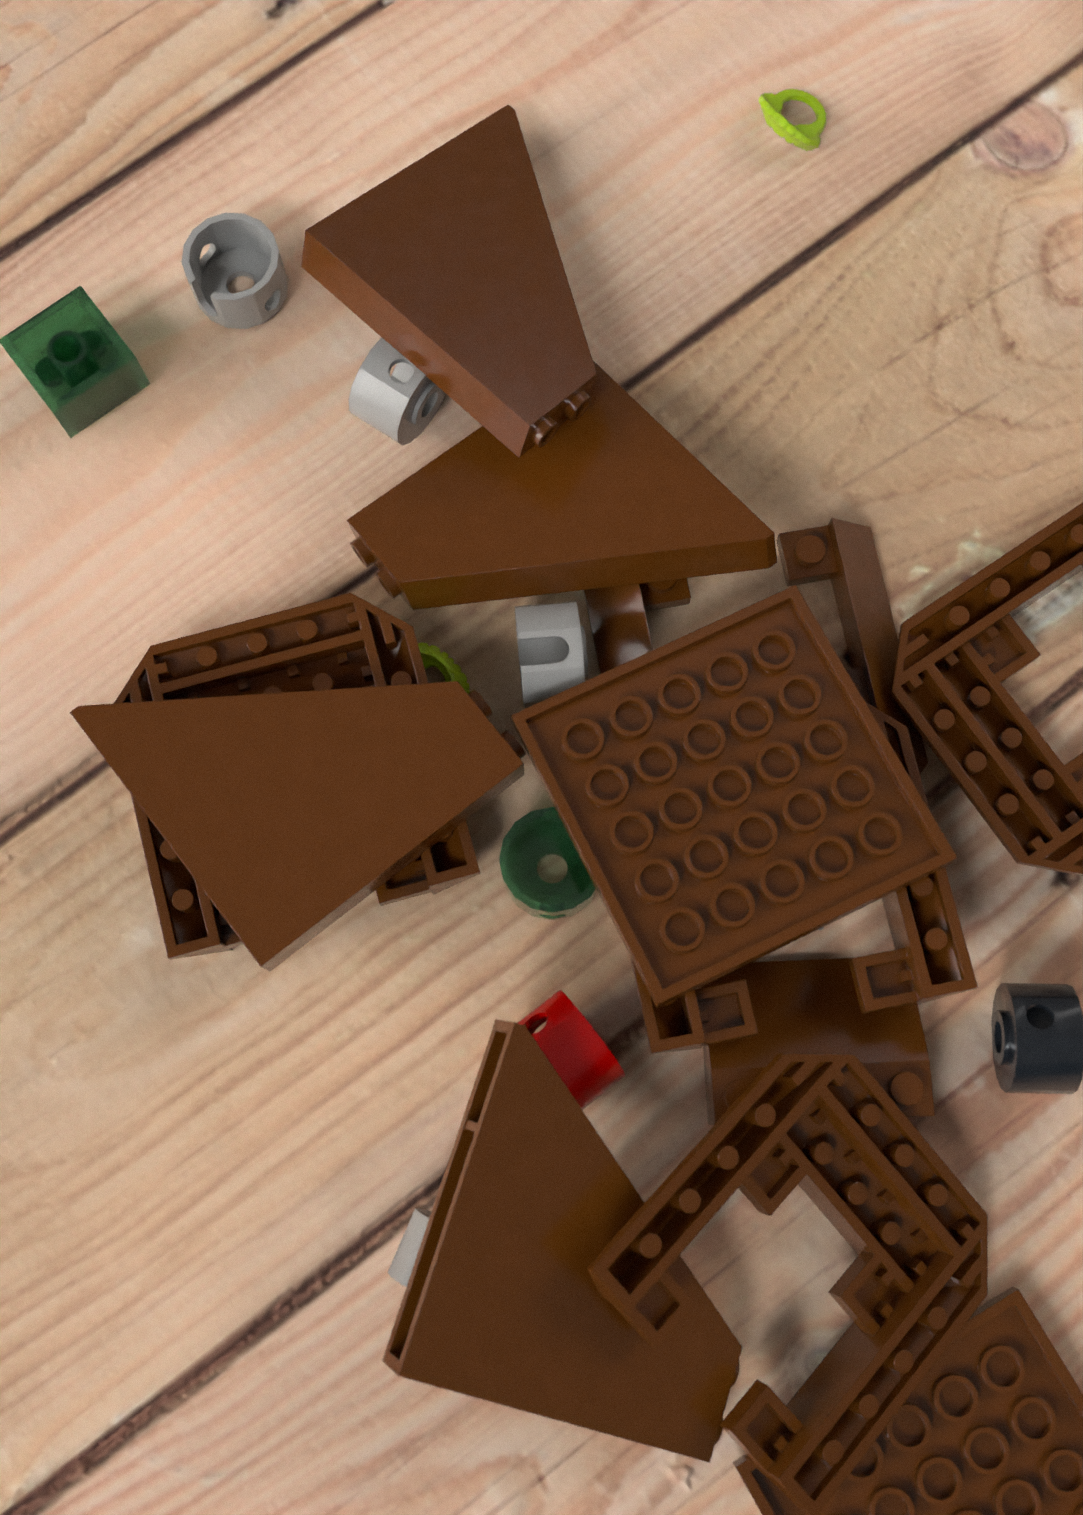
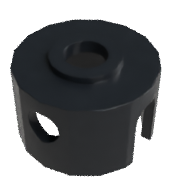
(1037, 1038)

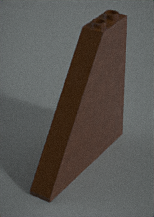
(466, 282)
(585, 512)
(304, 796)
(505, 1284)

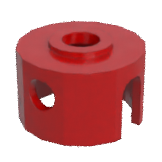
(573, 1048)

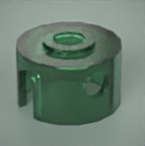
(523, 847)

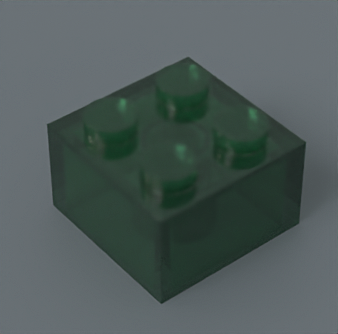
(75, 361)

